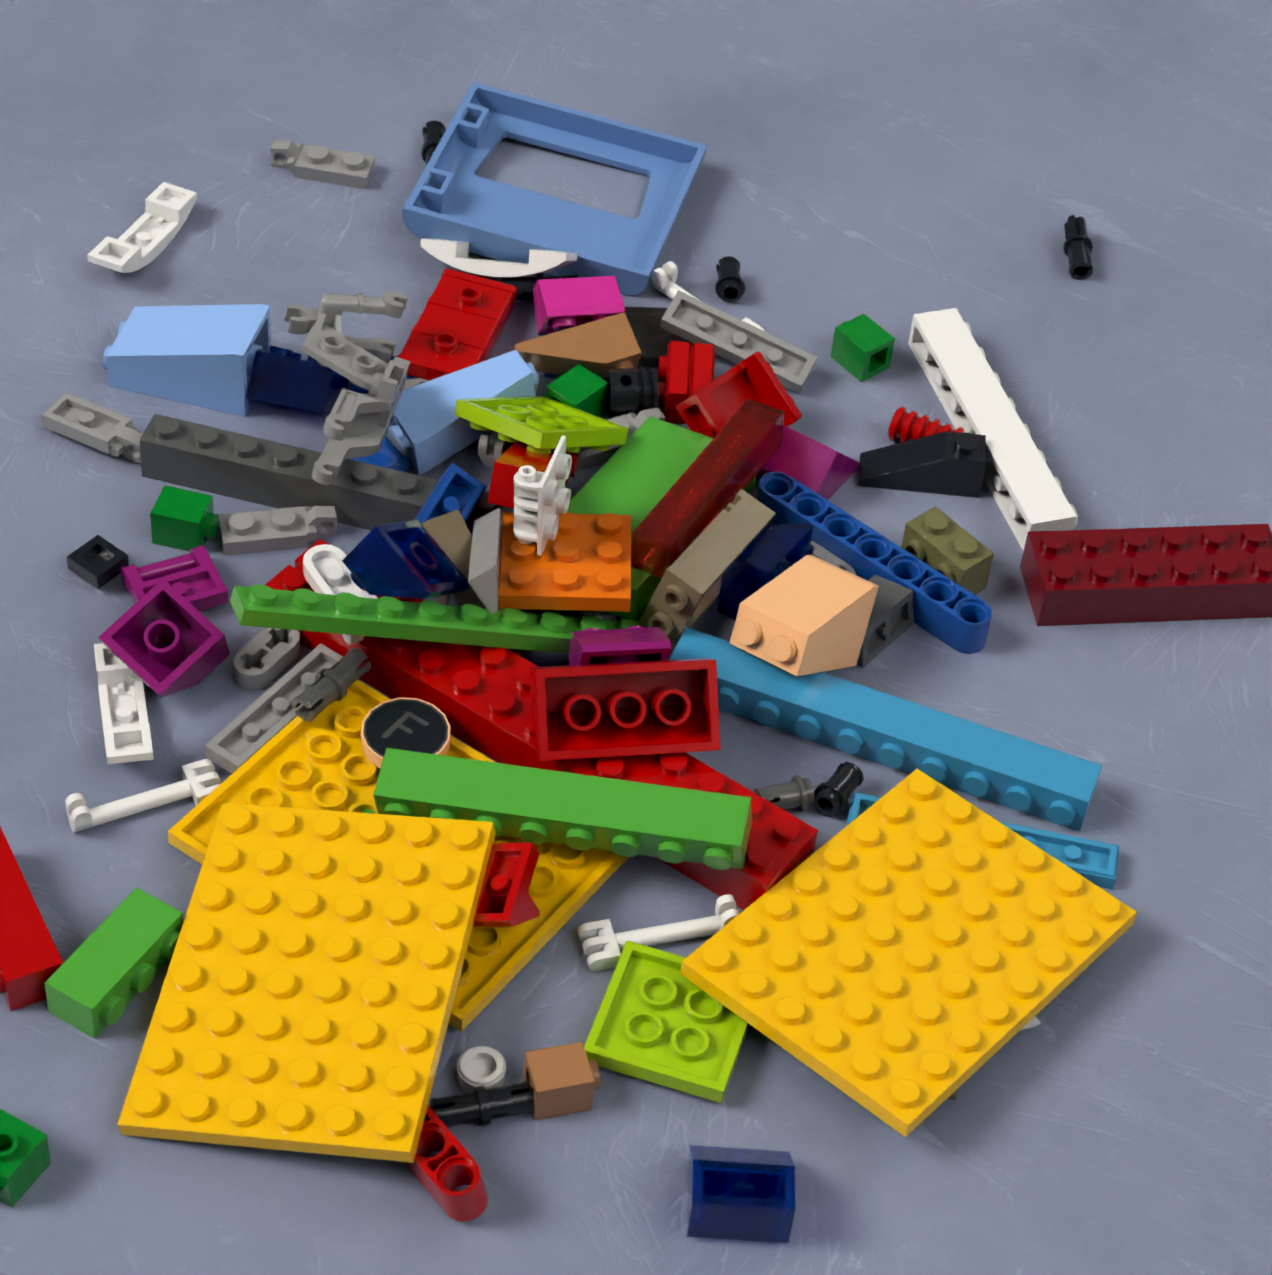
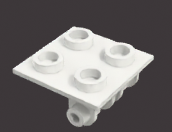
(541, 499)

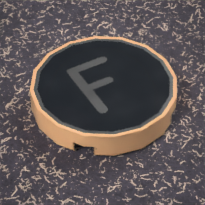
(404, 725)

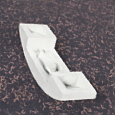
(147, 238)
(456, 255)
(122, 710)

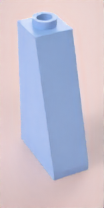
(425, 413)

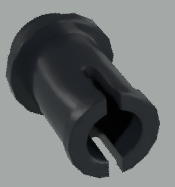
(729, 284)
(833, 795)

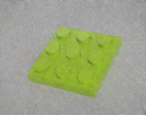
(540, 423)
(664, 1026)

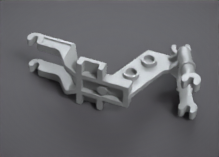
(357, 419)

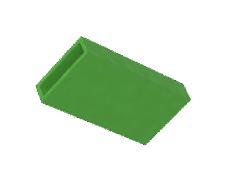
(636, 482)

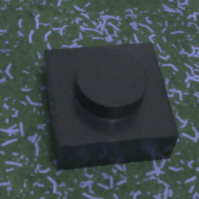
(97, 561)

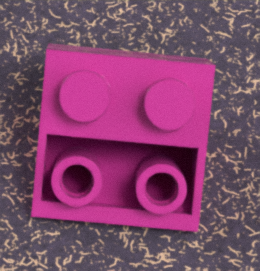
(575, 302)

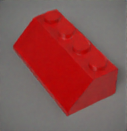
(625, 708)

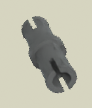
(331, 684)

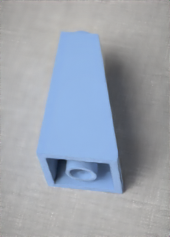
(190, 353)

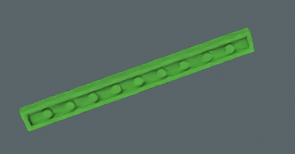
(410, 620)

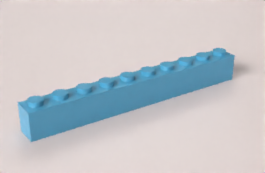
(900, 733)

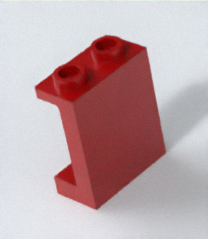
(719, 400)

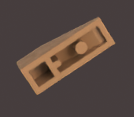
(593, 345)

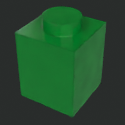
(862, 347)
(580, 390)
(183, 519)

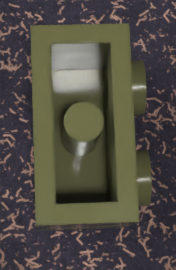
(948, 549)

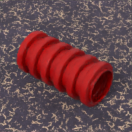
(910, 426)

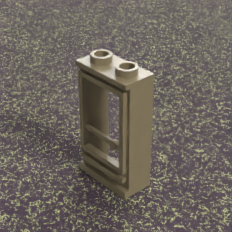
(696, 576)

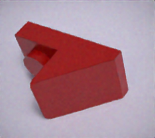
(505, 886)

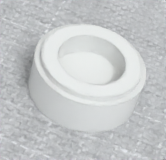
(481, 1067)

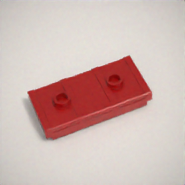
(458, 324)

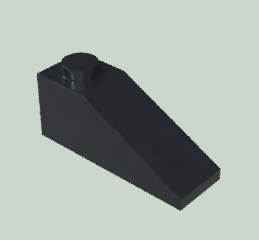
(931, 464)

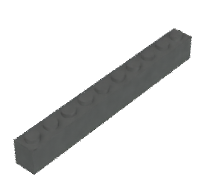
(282, 475)

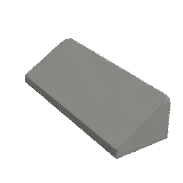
(486, 559)

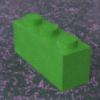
(114, 963)

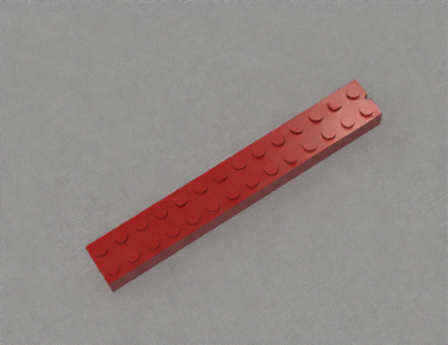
(490, 709)

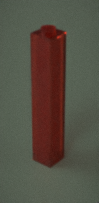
(707, 486)

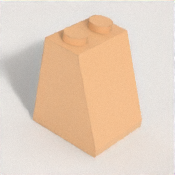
(807, 618)

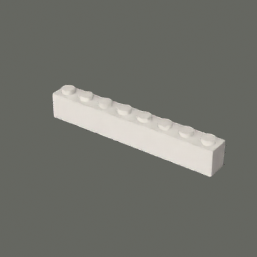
(976, 401)

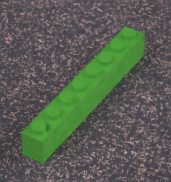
(569, 808)

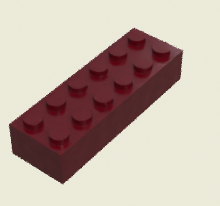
(1149, 574)

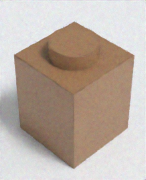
(561, 1080)

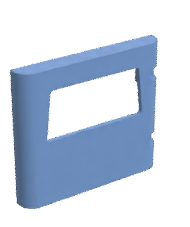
(511, 220)

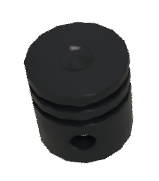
(631, 390)

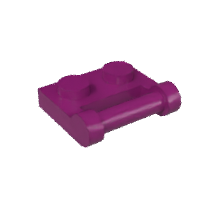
(189, 574)

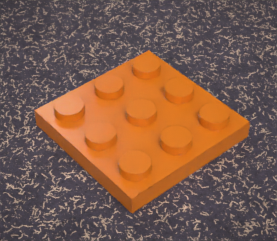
(577, 571)

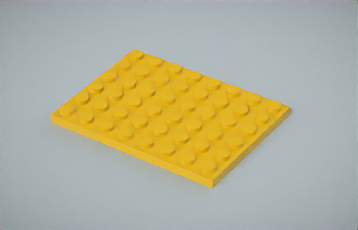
(326, 769)
(908, 949)
(311, 983)

